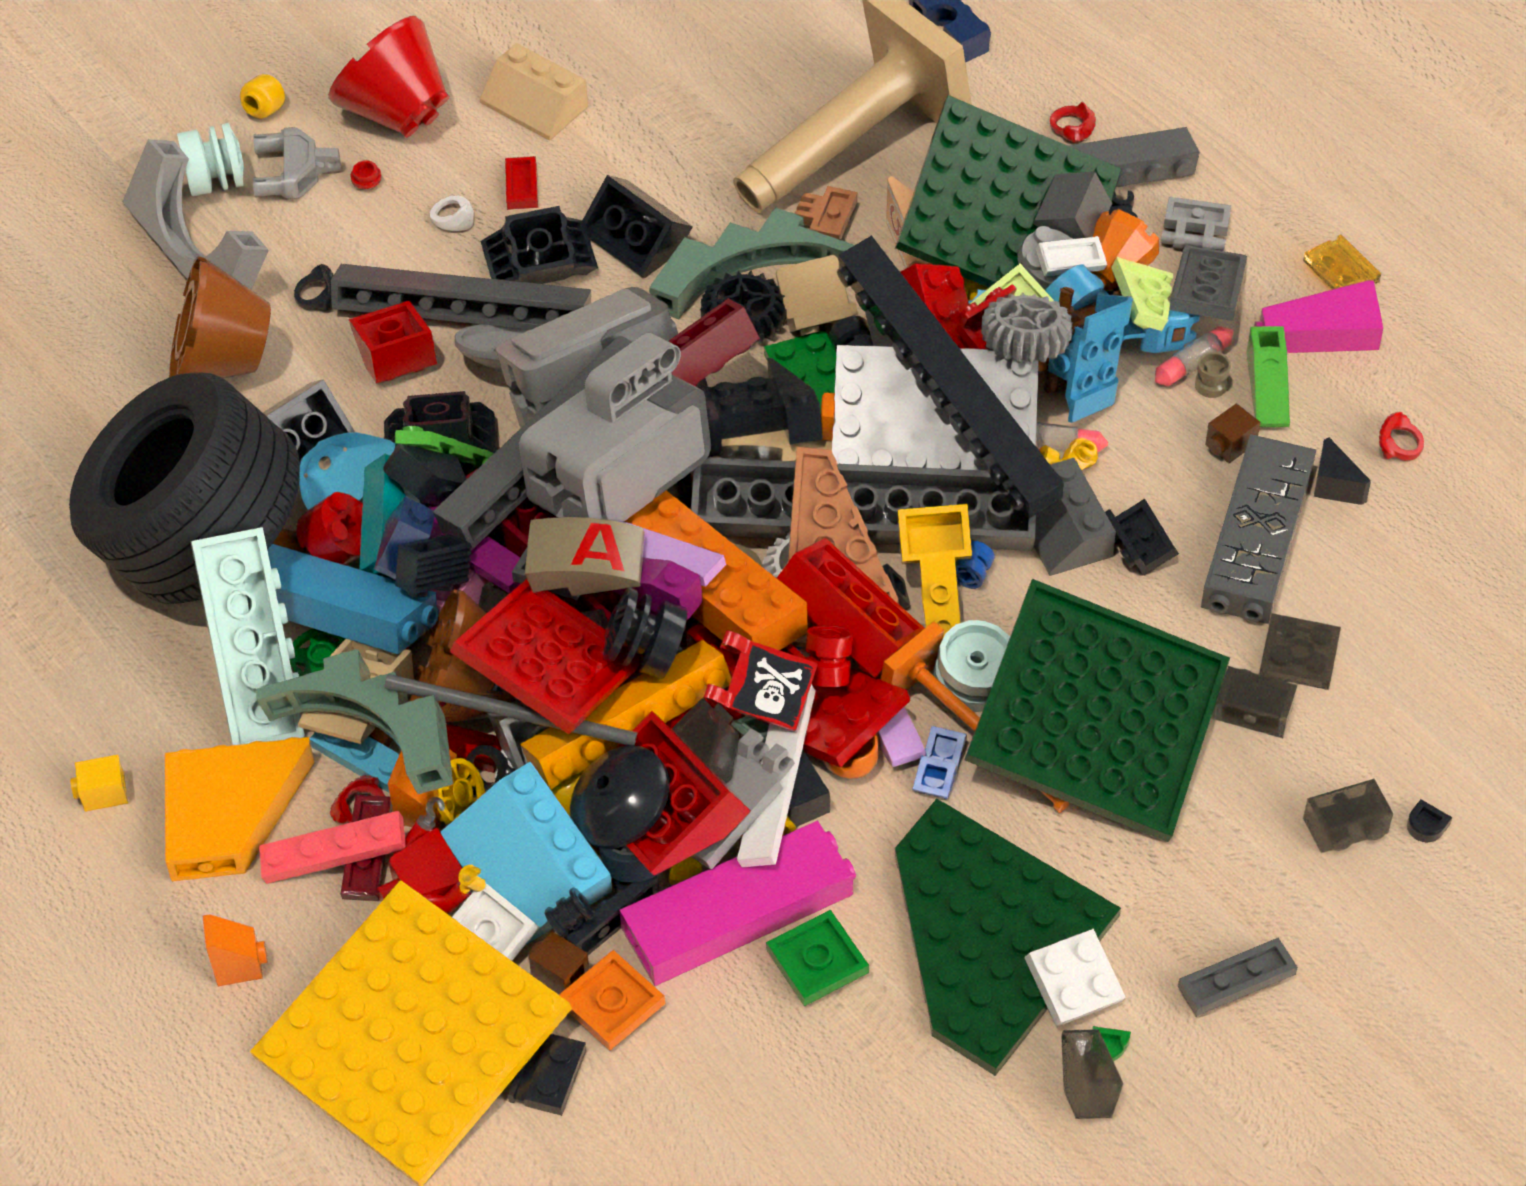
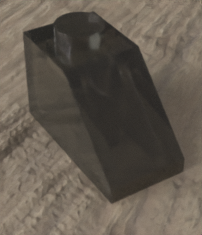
(710, 737)
(1089, 1074)

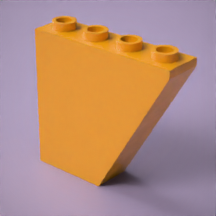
(227, 803)

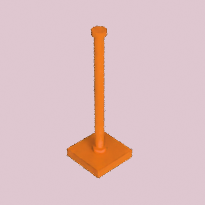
(914, 664)

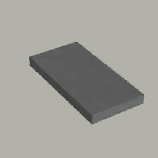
(1208, 282)

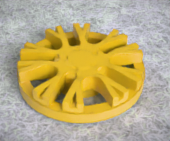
(460, 794)

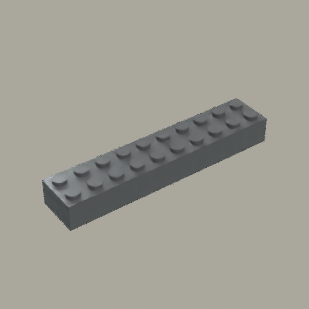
(757, 499)

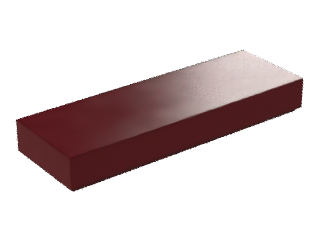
(364, 876)

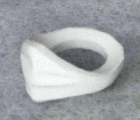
(460, 220)

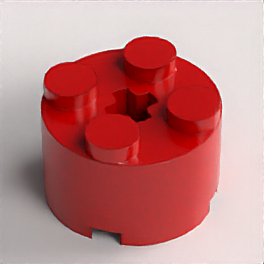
(332, 529)

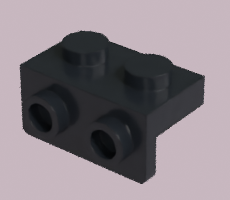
(1142, 536)

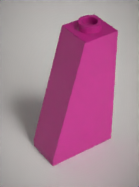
(1329, 320)

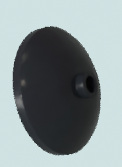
(620, 796)

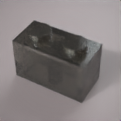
(1255, 701)
(1348, 816)

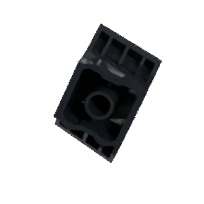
(539, 248)
(446, 415)

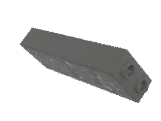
(1258, 529)

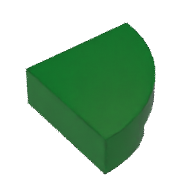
(1115, 1040)

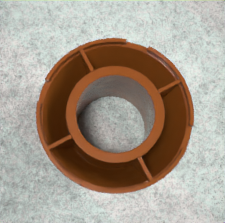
(219, 325)

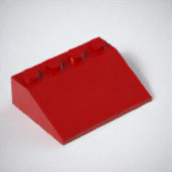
(698, 803)

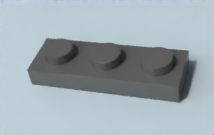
(1237, 976)

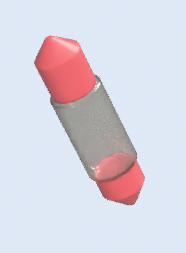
(1186, 359)
(1061, 436)

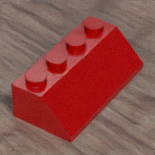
(847, 598)

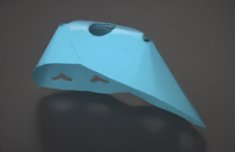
(346, 468)

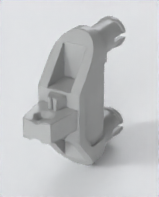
(301, 163)

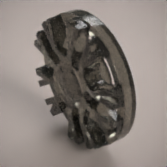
(751, 452)

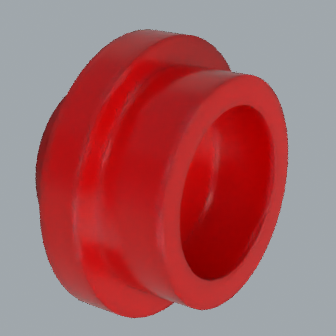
(365, 175)

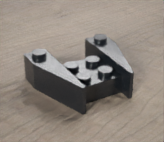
(762, 407)

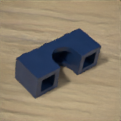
(958, 23)

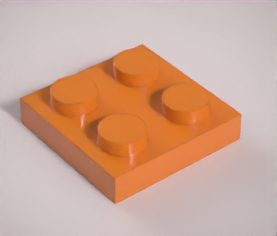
(612, 999)

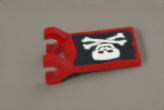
(764, 683)

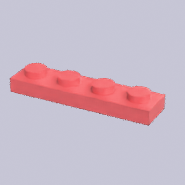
(332, 847)

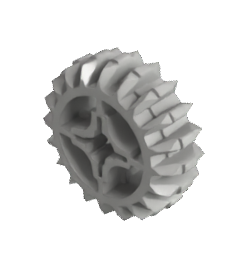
(1026, 328)

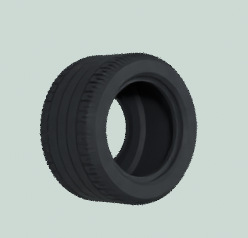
(180, 469)

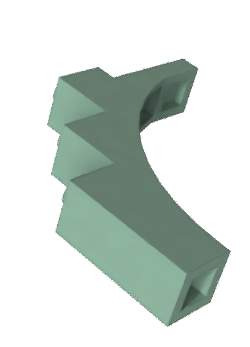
(739, 248)
(348, 690)

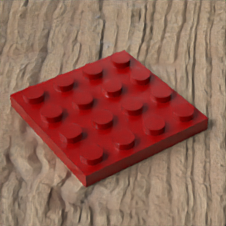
(544, 656)

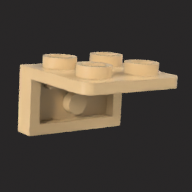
(813, 294)

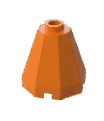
(1125, 238)

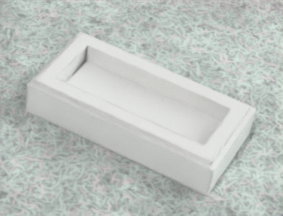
(1062, 255)

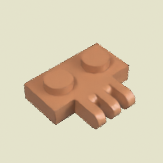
(829, 212)

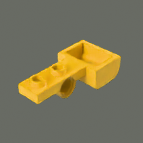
(936, 540)

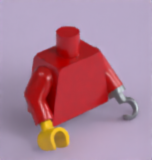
(431, 866)

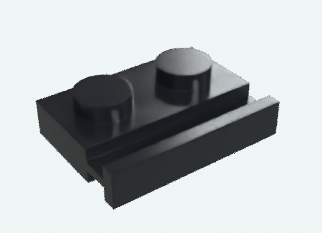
(549, 1075)

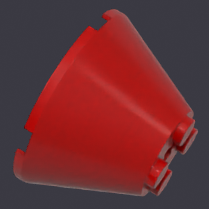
(394, 80)

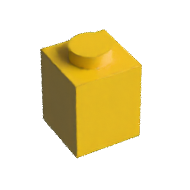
(99, 783)

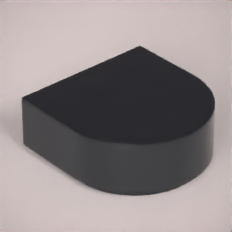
(1427, 822)

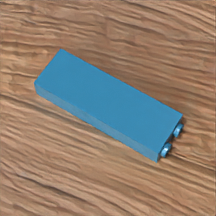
(350, 601)

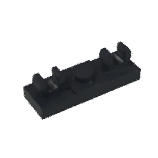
(607, 914)

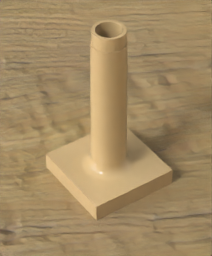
(911, 64)

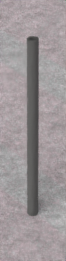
(504, 708)

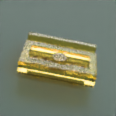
(1340, 264)

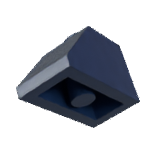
(406, 524)

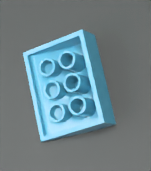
(527, 846)

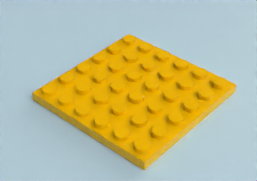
(411, 1032)

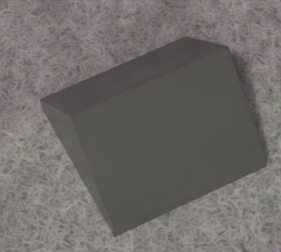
(1073, 204)

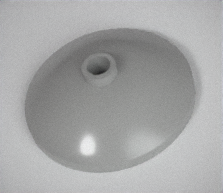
(481, 340)

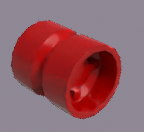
(829, 649)

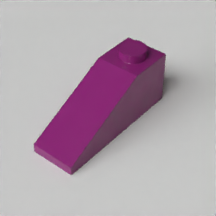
(668, 582)

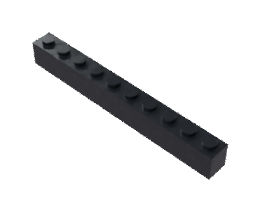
(950, 378)

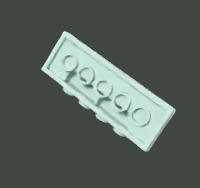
(245, 631)

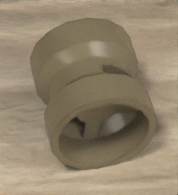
(1212, 374)

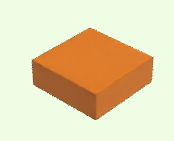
(827, 415)

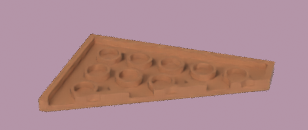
(825, 510)

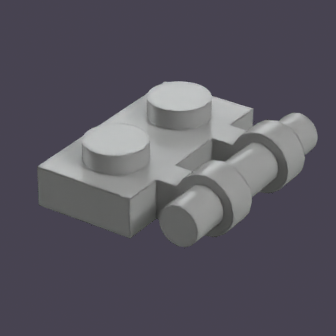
(1196, 217)

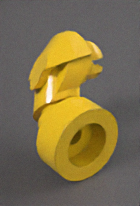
(1081, 449)

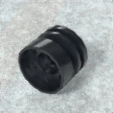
(644, 633)

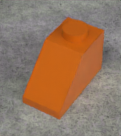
(233, 950)

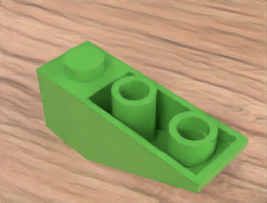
(1269, 375)

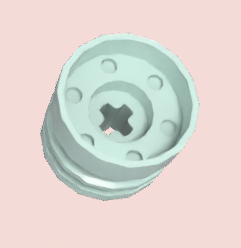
(211, 159)

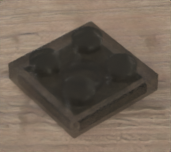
(1300, 651)

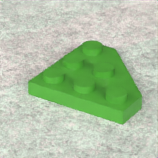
(469, 456)

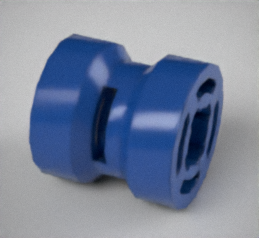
(972, 572)

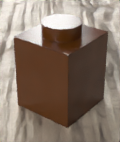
(1230, 432)
(557, 962)

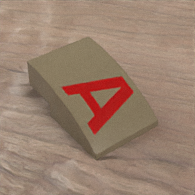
(583, 555)

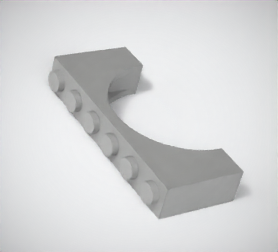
(156, 203)

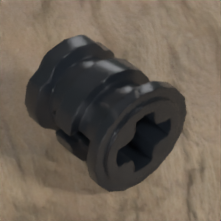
(569, 912)

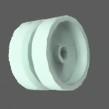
(970, 660)

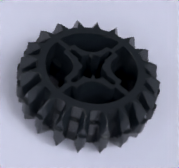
(756, 294)

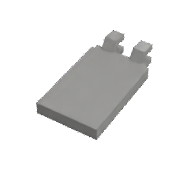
(753, 784)

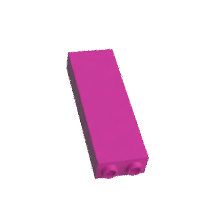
(736, 904)

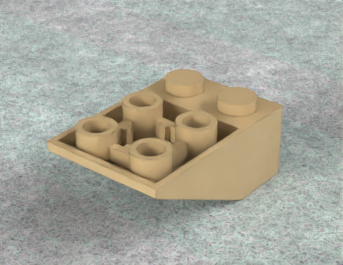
(346, 726)

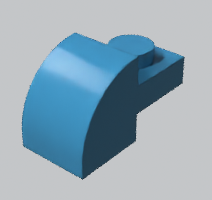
(1082, 281)

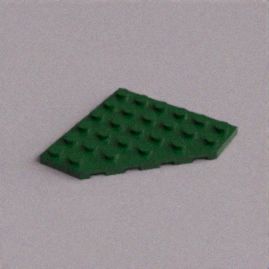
(974, 918)

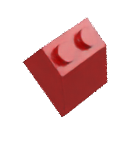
(393, 341)

